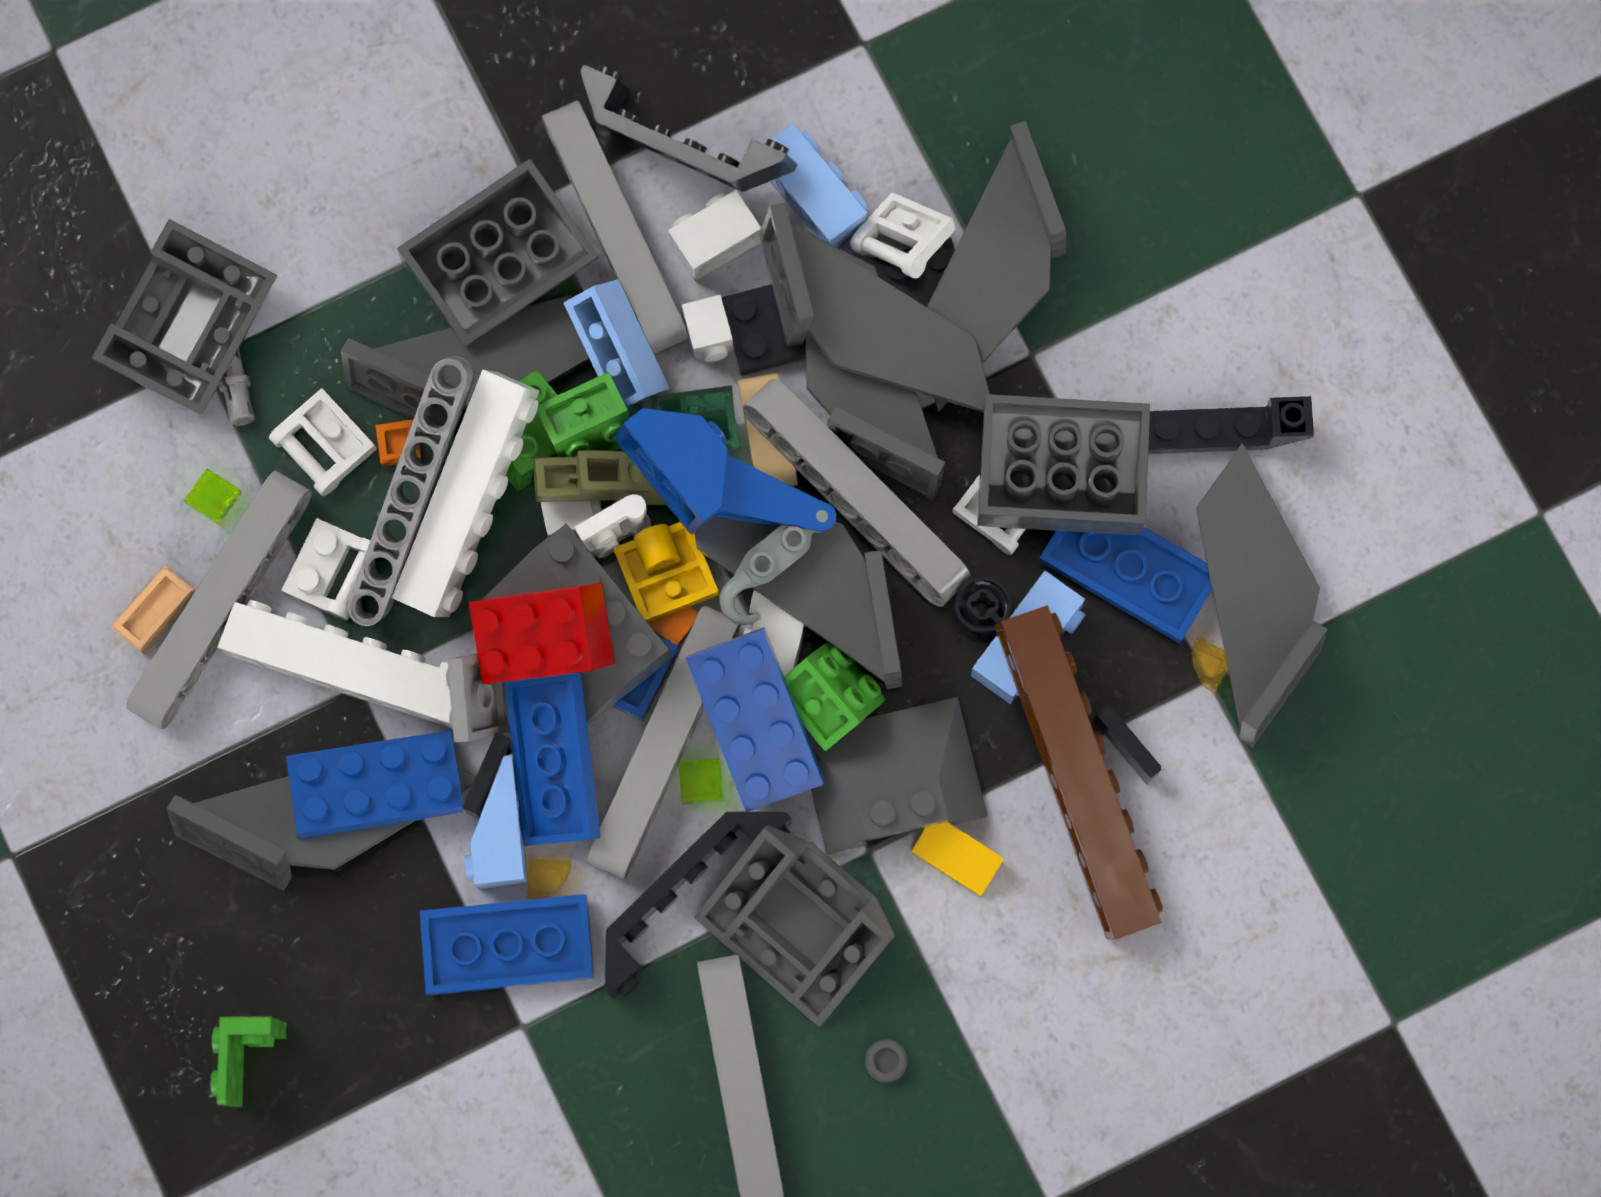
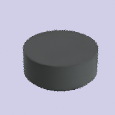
(886, 1061)

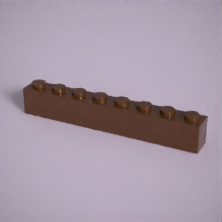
(1078, 773)

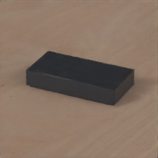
(1127, 744)
(486, 775)

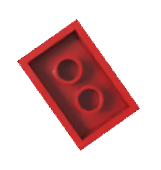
(542, 633)

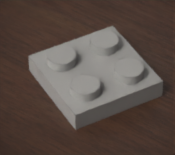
(475, 708)

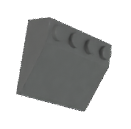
(497, 253)
(1064, 465)
(636, 647)

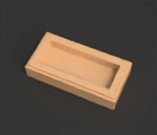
(154, 610)

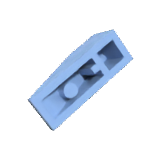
(497, 843)

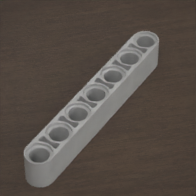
(615, 226)
(424, 475)
(856, 492)
(229, 580)
(657, 753)
(740, 1077)

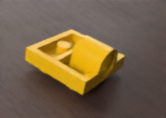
(665, 571)

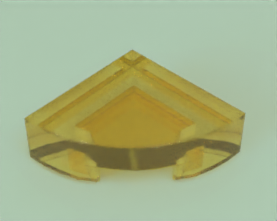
(1208, 663)
(546, 876)

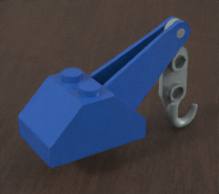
(700, 481)

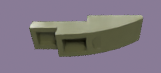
(591, 478)

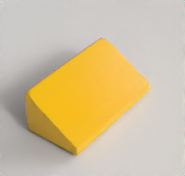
(958, 856)

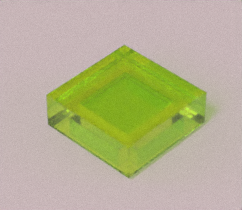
(213, 496)
(700, 781)

